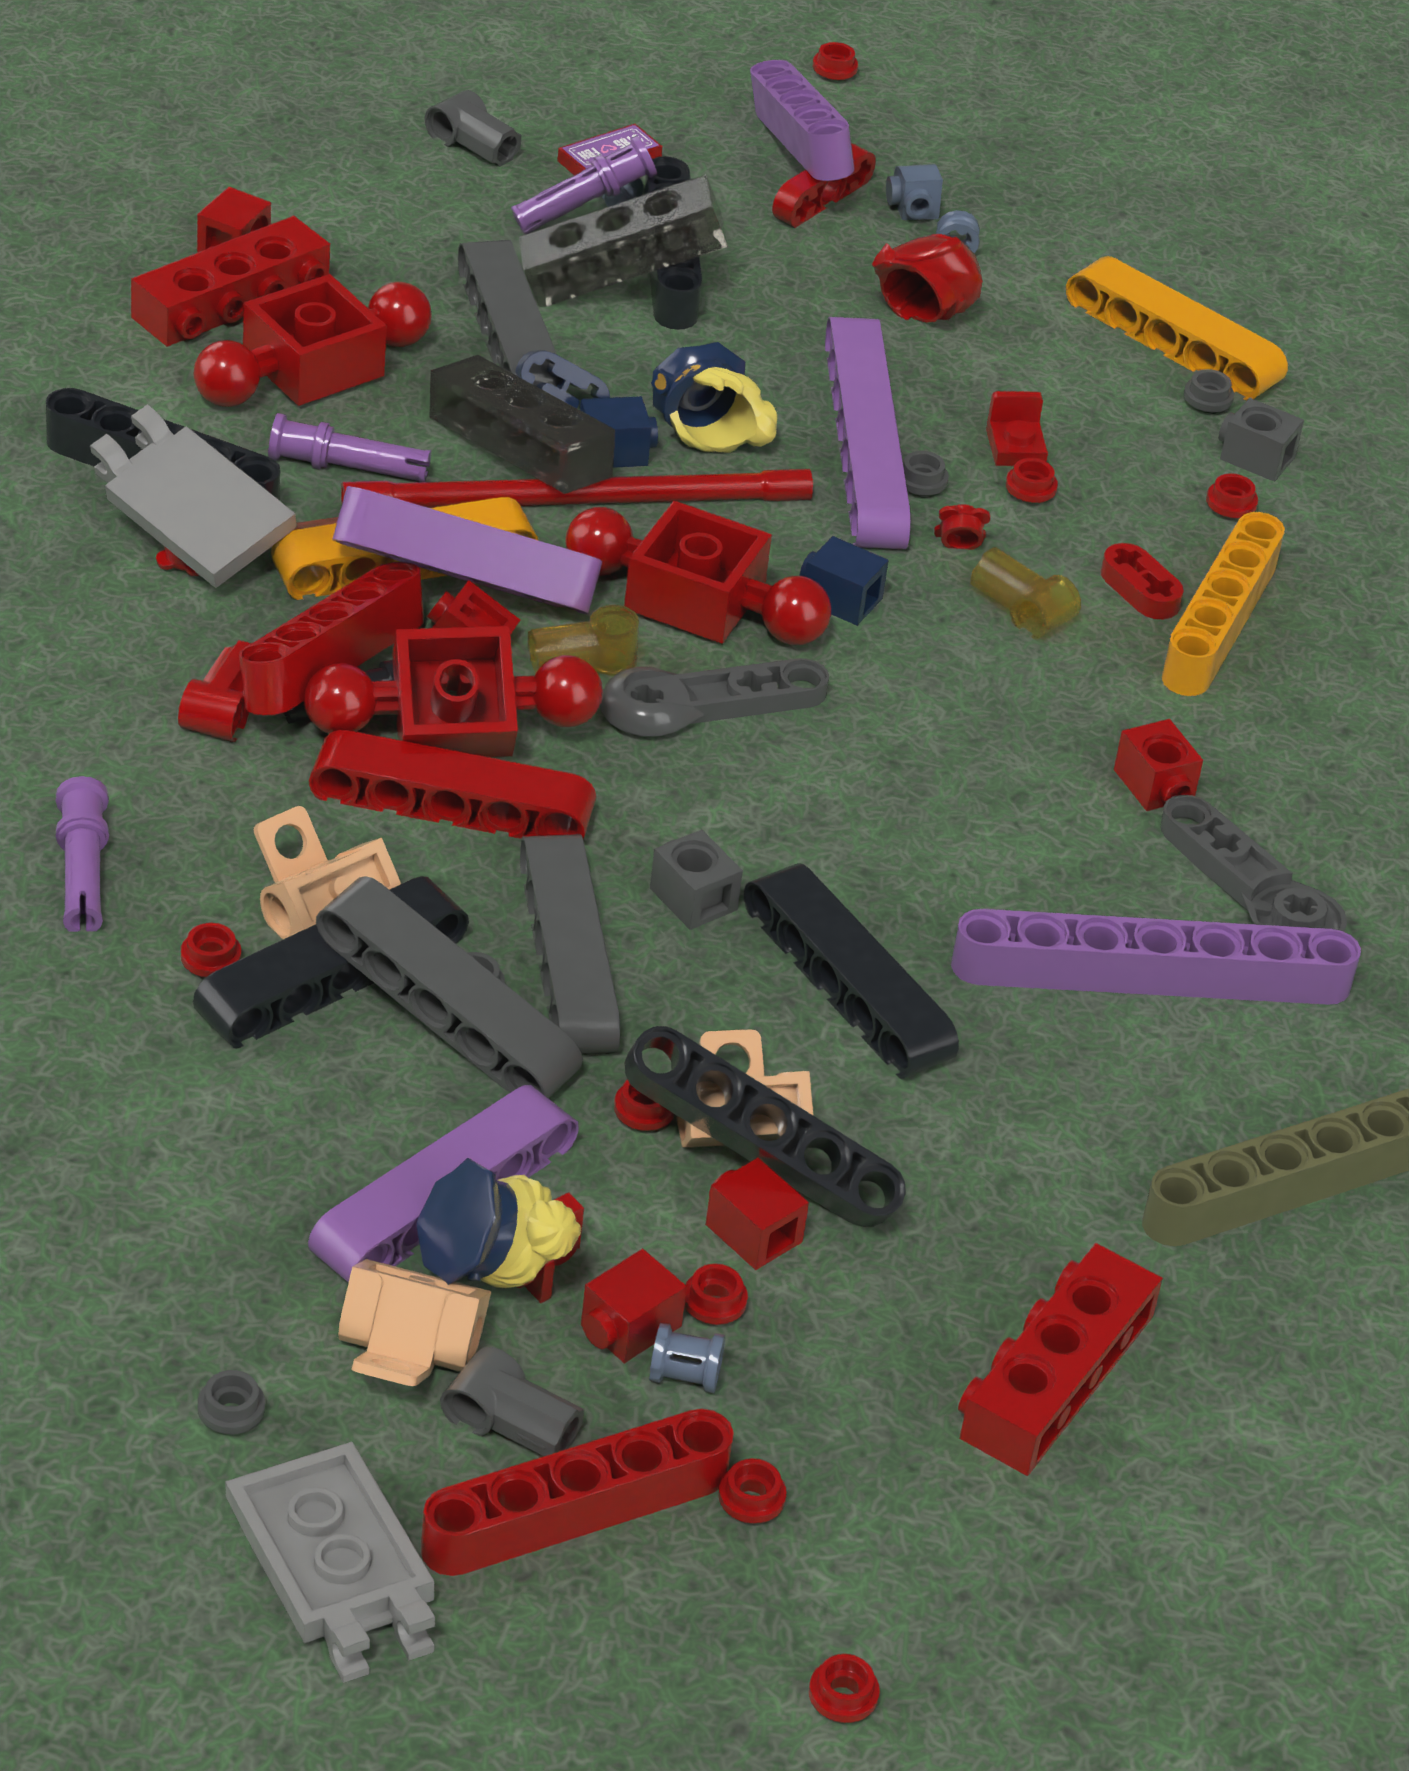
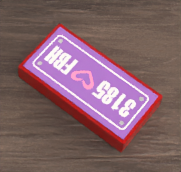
(579, 155)

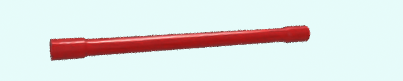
(765, 485)

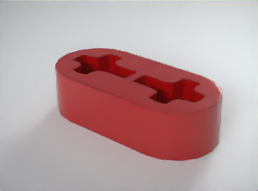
(1142, 581)

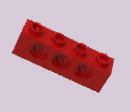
(213, 284)
(1058, 1358)

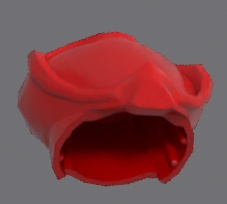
(929, 277)

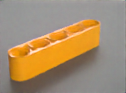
(1176, 325)
(319, 566)
(1222, 604)

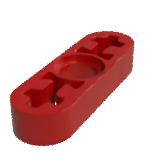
(806, 196)

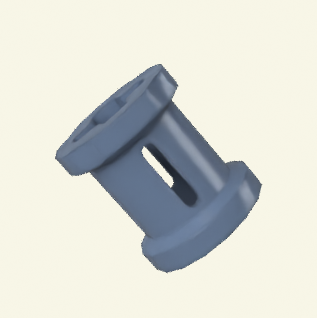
(667, 1366)

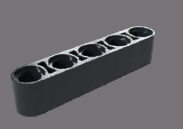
(678, 286)
(81, 418)
(853, 968)
(303, 972)
(795, 1126)

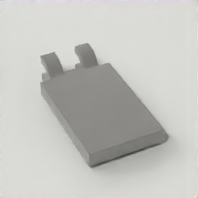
(191, 498)
(336, 1554)

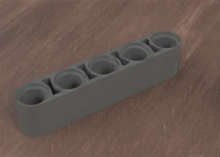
(504, 305)
(571, 941)
(447, 989)

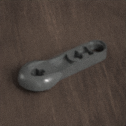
(662, 702)
(1246, 868)

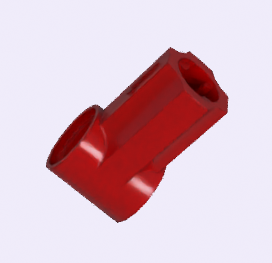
(217, 702)

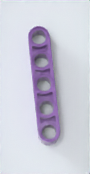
(802, 120)
(466, 550)
(382, 1218)

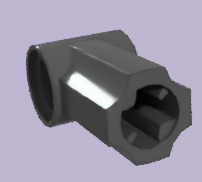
(466, 121)
(497, 1397)

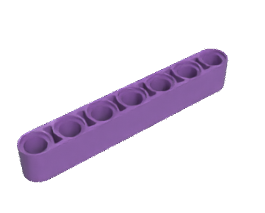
(868, 433)
(1155, 956)

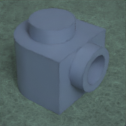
(915, 191)

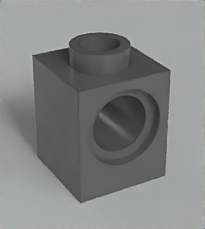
(1260, 439)
(696, 879)

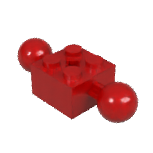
(312, 341)
(701, 573)
(460, 660)

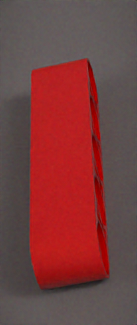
(339, 629)
(450, 786)
(575, 1492)

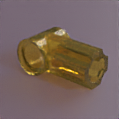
(1033, 601)
(605, 641)

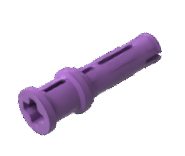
(603, 177)
(324, 446)
(82, 837)

